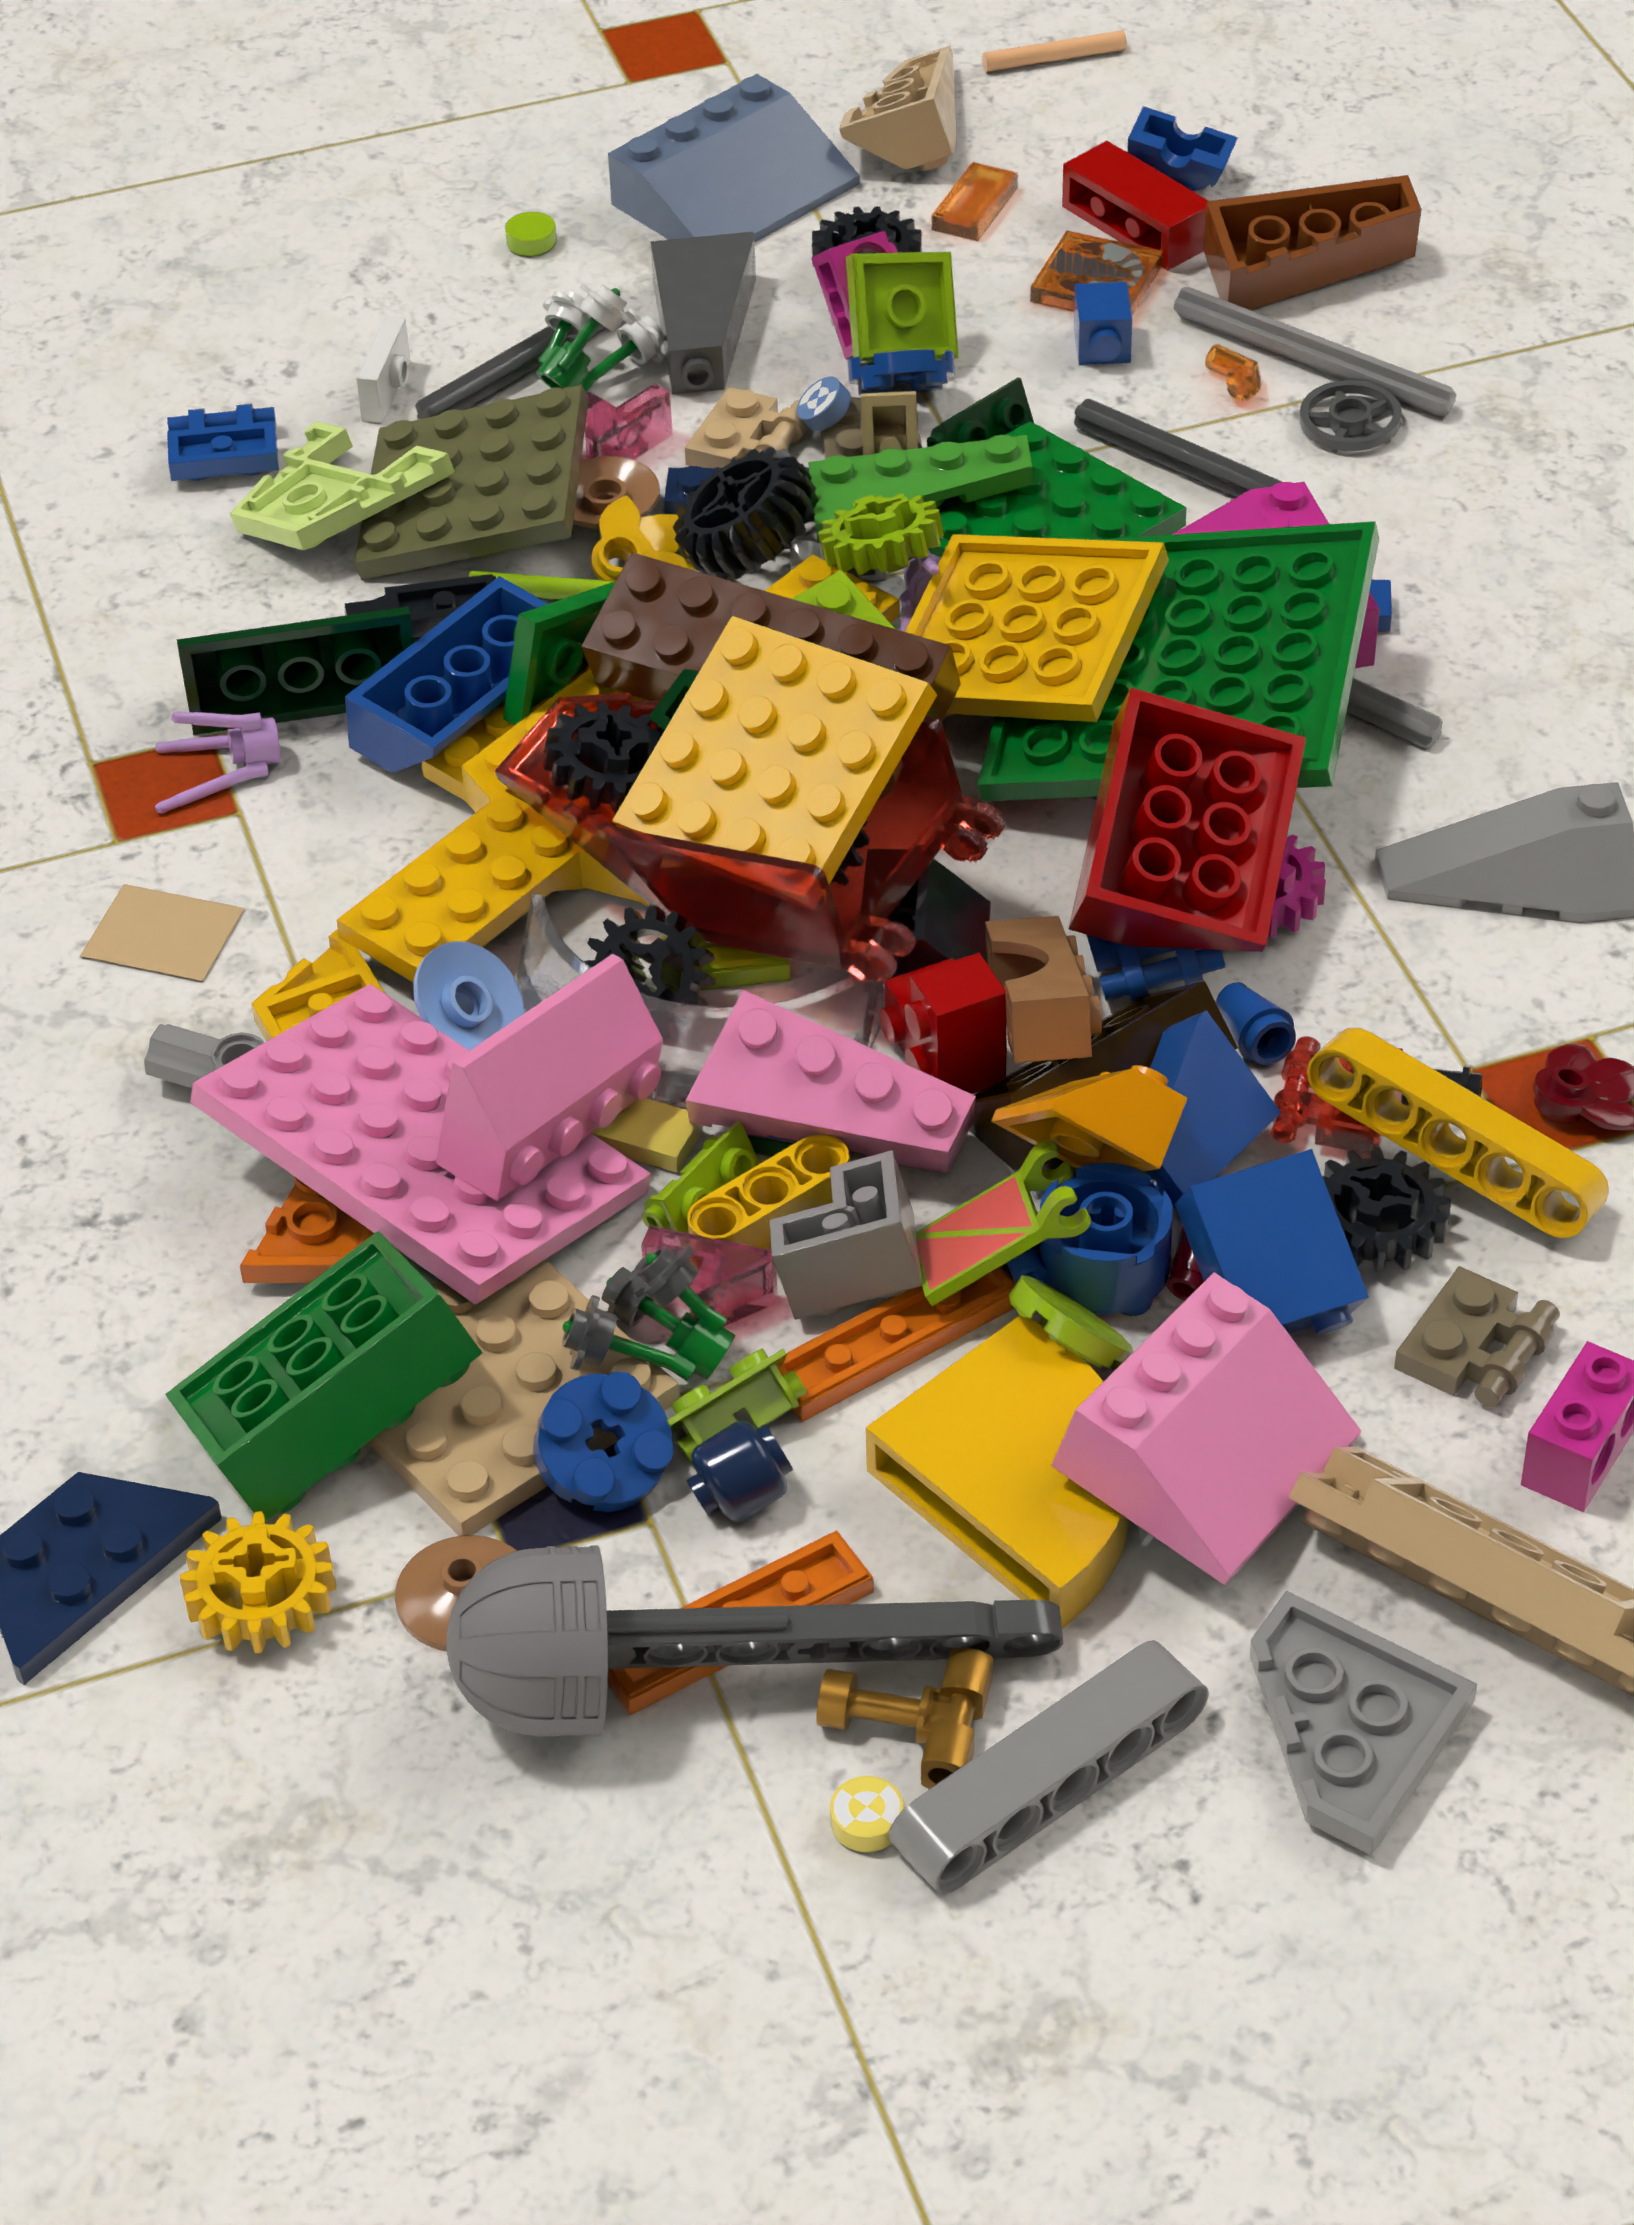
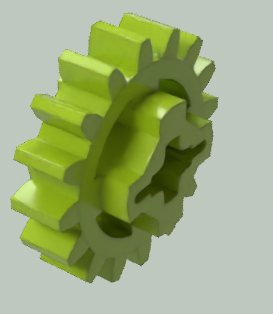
(881, 533)

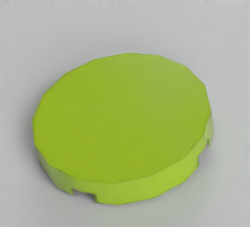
(1070, 1323)

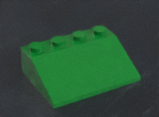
(324, 1376)

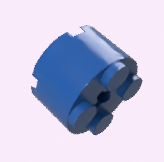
(1124, 1251)

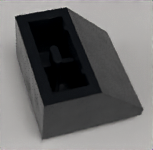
(944, 918)

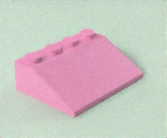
(1207, 1429)

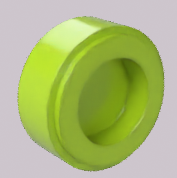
(530, 233)

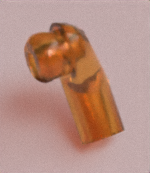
(1241, 372)

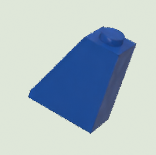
(1222, 1108)

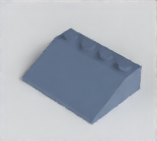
(729, 166)

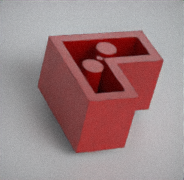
(949, 1021)

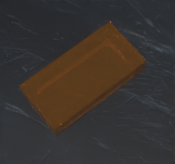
(974, 201)

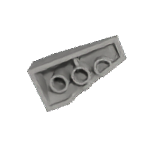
(1544, 852)

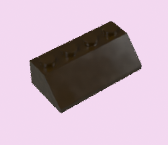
(1126, 1040)

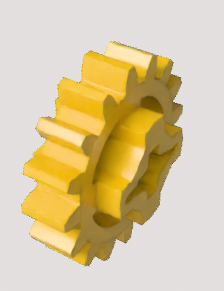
(258, 1582)

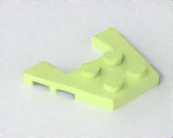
(320, 499)

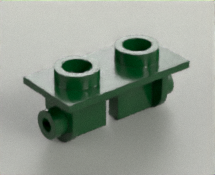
(989, 417)

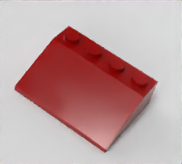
(1187, 829)

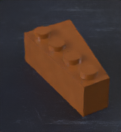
(1307, 238)

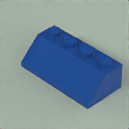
(439, 681)

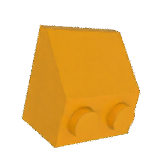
(1102, 1118)

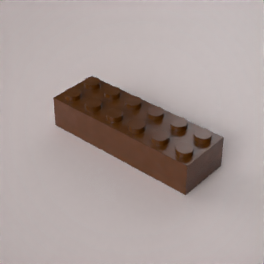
(672, 617)

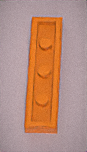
(890, 1339)
(813, 1575)

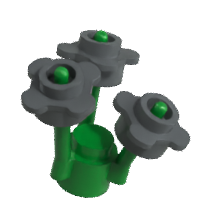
(631, 1295)

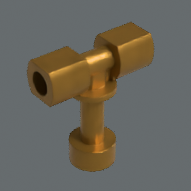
(940, 1716)

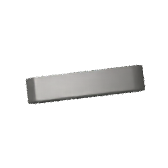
(1047, 1766)

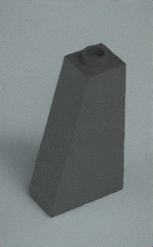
(702, 305)

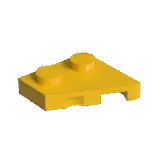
(312, 987)

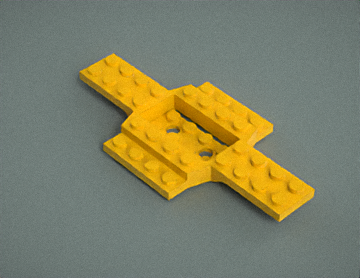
(493, 862)

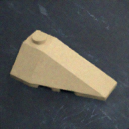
(911, 116)

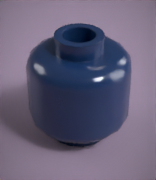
(739, 1471)

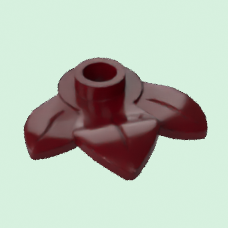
(1581, 1086)

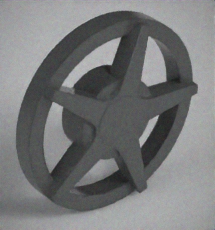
(1350, 416)

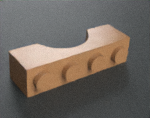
(1045, 988)

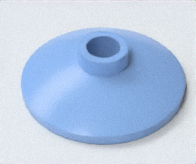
(468, 978)

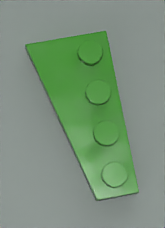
(935, 472)

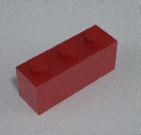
(1134, 203)

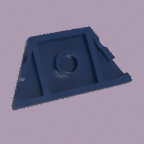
(85, 1556)

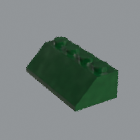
(290, 667)

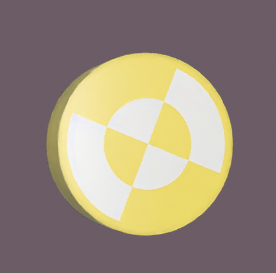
(864, 1812)

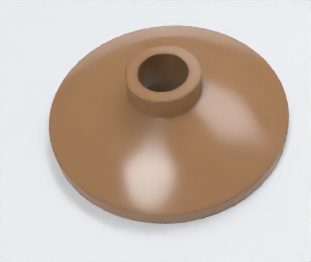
(608, 479)
(431, 1583)

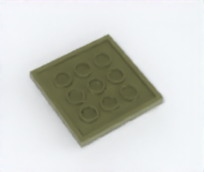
(508, 488)

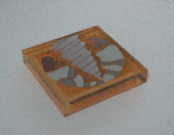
(1094, 260)

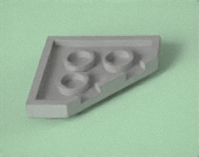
(1352, 1716)

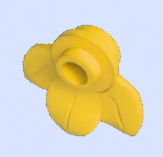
(627, 532)

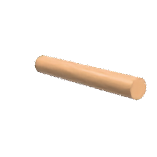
(1054, 51)

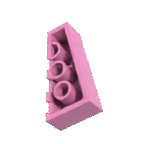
(807, 1080)

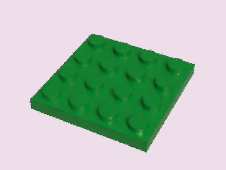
(1069, 500)

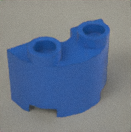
(1184, 157)

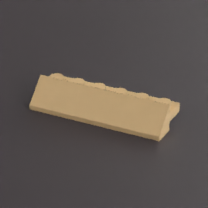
(1474, 1561)

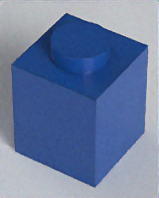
(1102, 323)

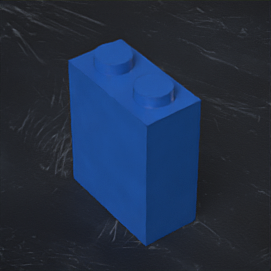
(1276, 1241)

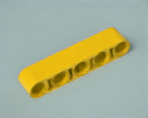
(1488, 1132)

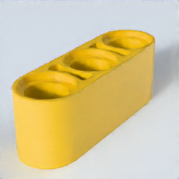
(775, 1188)

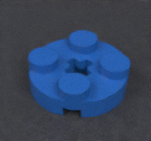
(902, 368)
(593, 1478)

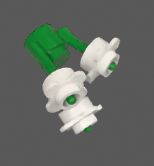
(579, 319)

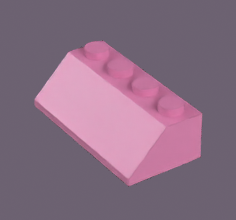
(549, 1080)

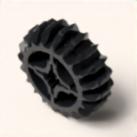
(745, 513)

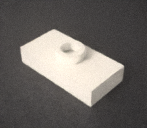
(383, 369)

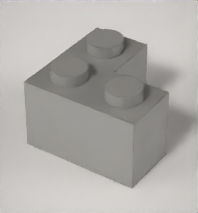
(852, 1247)

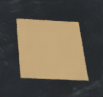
(162, 932)

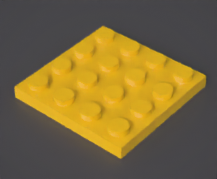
(1038, 620)
(777, 749)

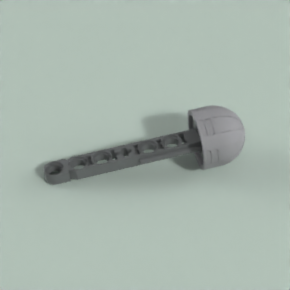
(538, 1642)

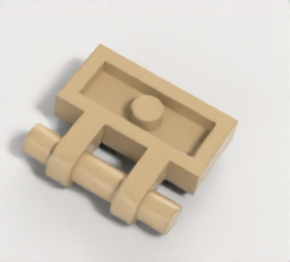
(740, 424)

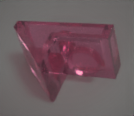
(630, 427)
(731, 1275)

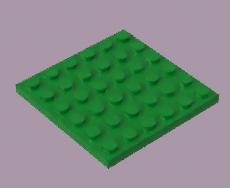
(1237, 627)

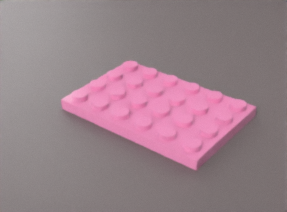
(359, 1116)

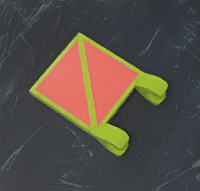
(997, 1226)

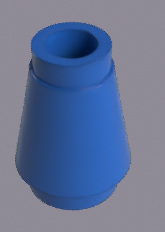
(1256, 1024)

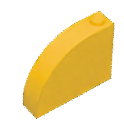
(978, 1462)

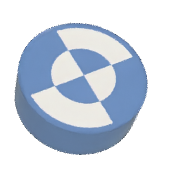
(823, 403)

